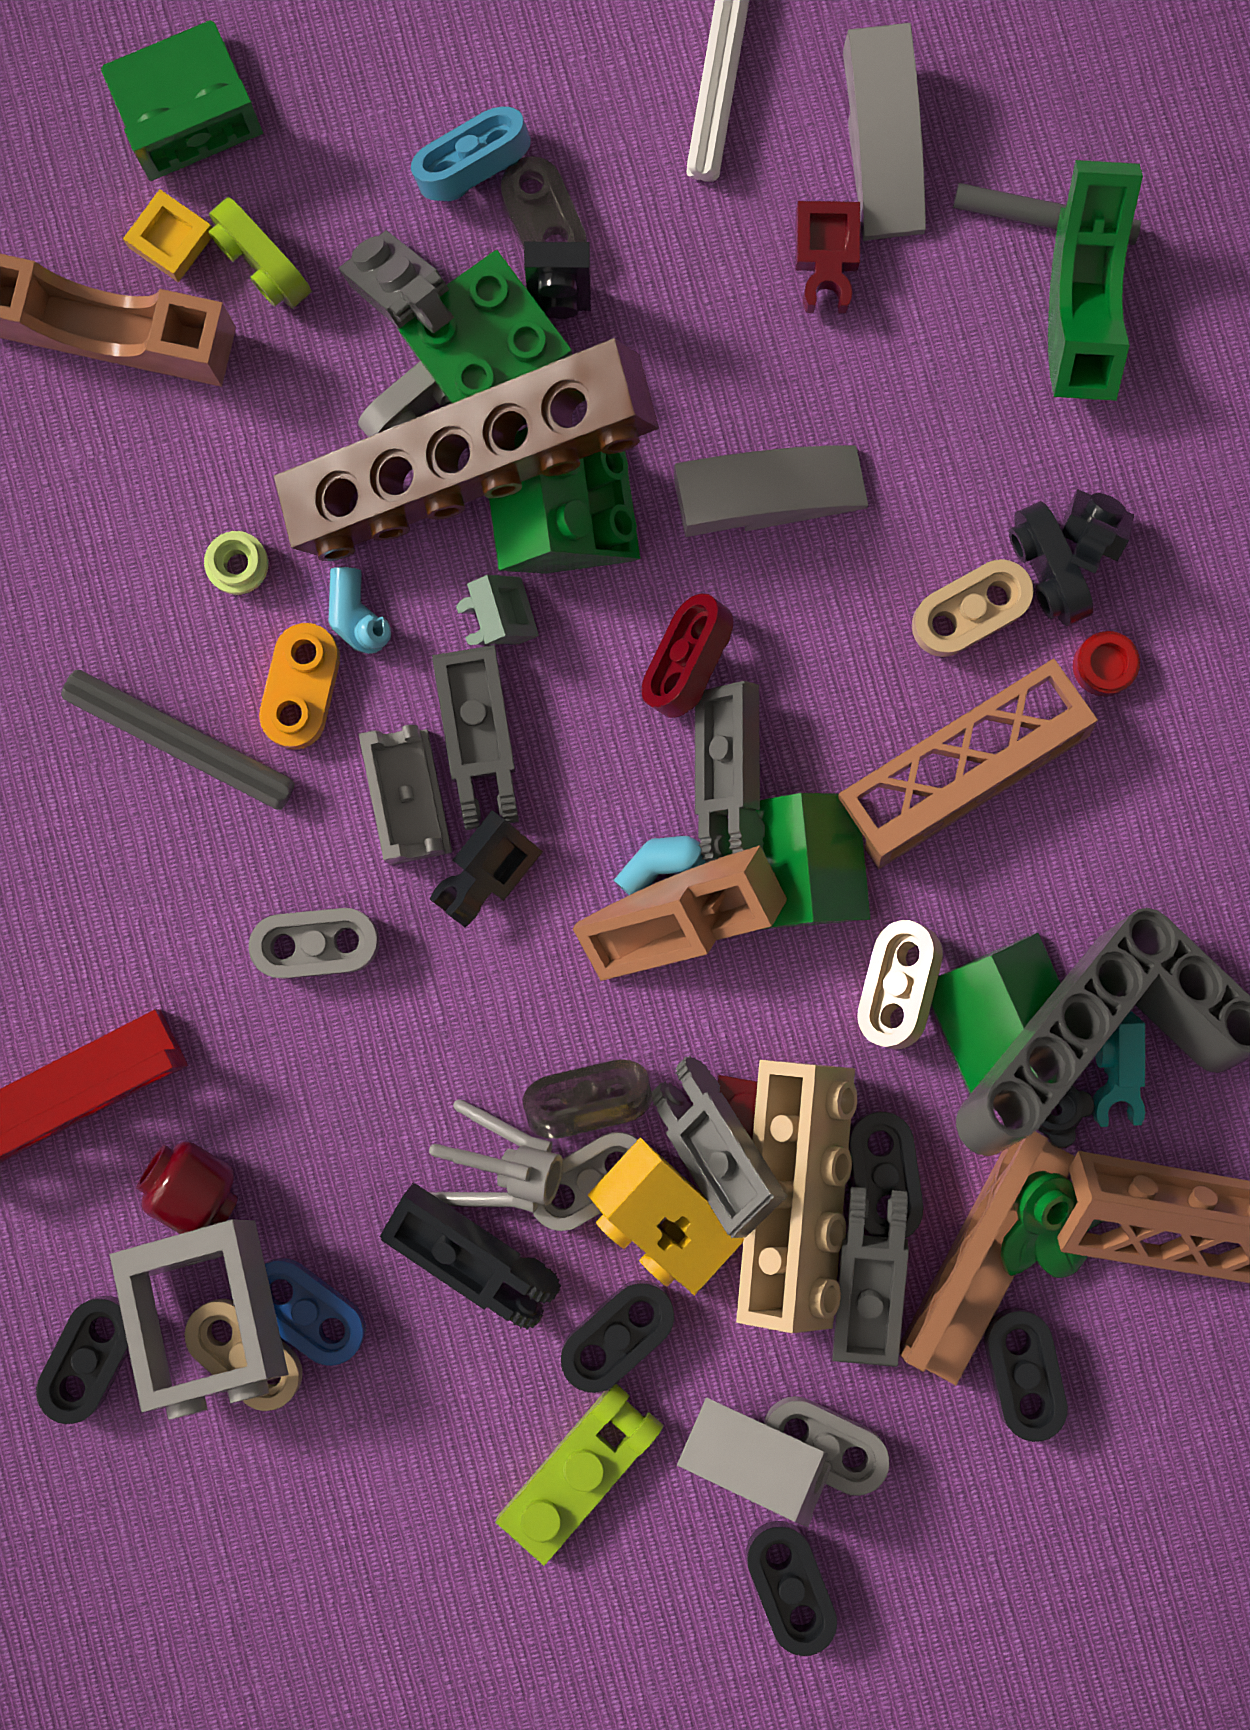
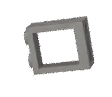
(253, 1306)

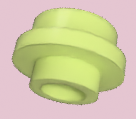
(223, 549)

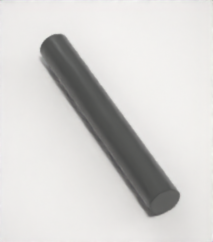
(1016, 207)

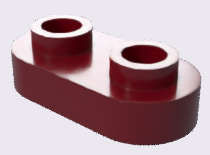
(687, 655)

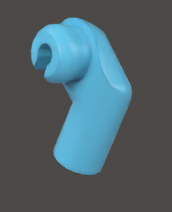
(350, 617)
(658, 857)

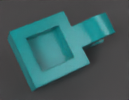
(1125, 1065)

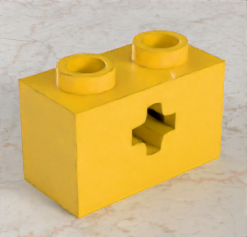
(639, 1196)

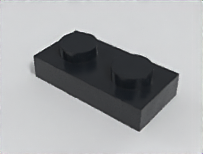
(559, 277)

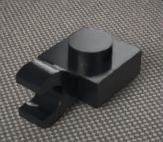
(1098, 527)
(492, 862)

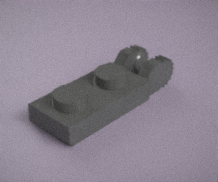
(475, 728)
(728, 770)
(717, 1150)
(871, 1285)

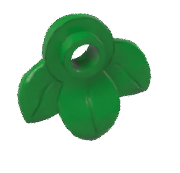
(1041, 1213)

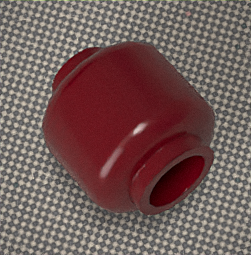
(187, 1188)

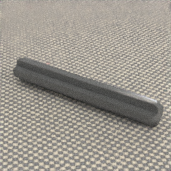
(178, 739)

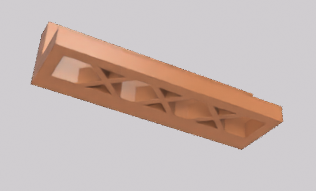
(981, 783)
(1157, 1200)
(972, 1273)

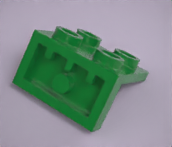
(181, 100)
(493, 334)

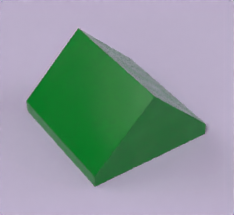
(815, 859)
(991, 1002)

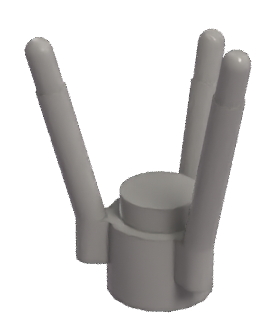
(528, 1173)

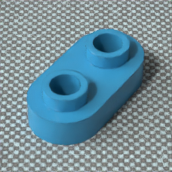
(470, 153)

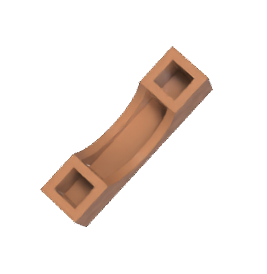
(152, 333)

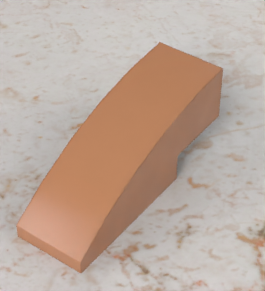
(682, 915)

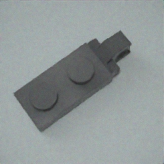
(397, 282)

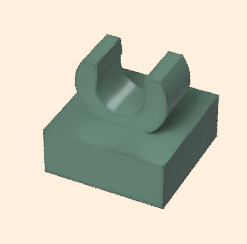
(500, 610)

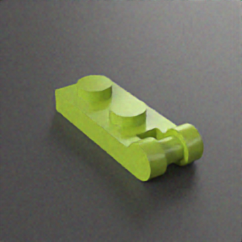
(577, 1475)

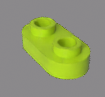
(240, 236)

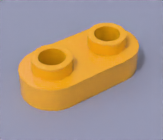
(301, 685)

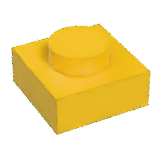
(168, 235)

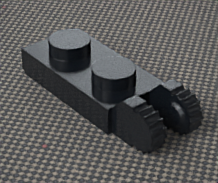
(469, 1258)

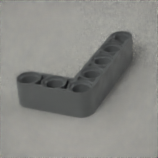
(1133, 963)

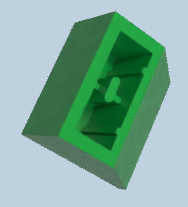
(567, 518)

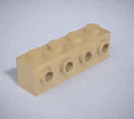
(795, 1250)

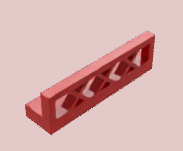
(87, 1082)

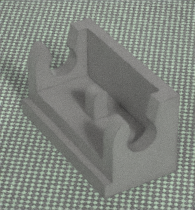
(405, 794)
(756, 1462)

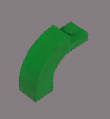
(1086, 283)

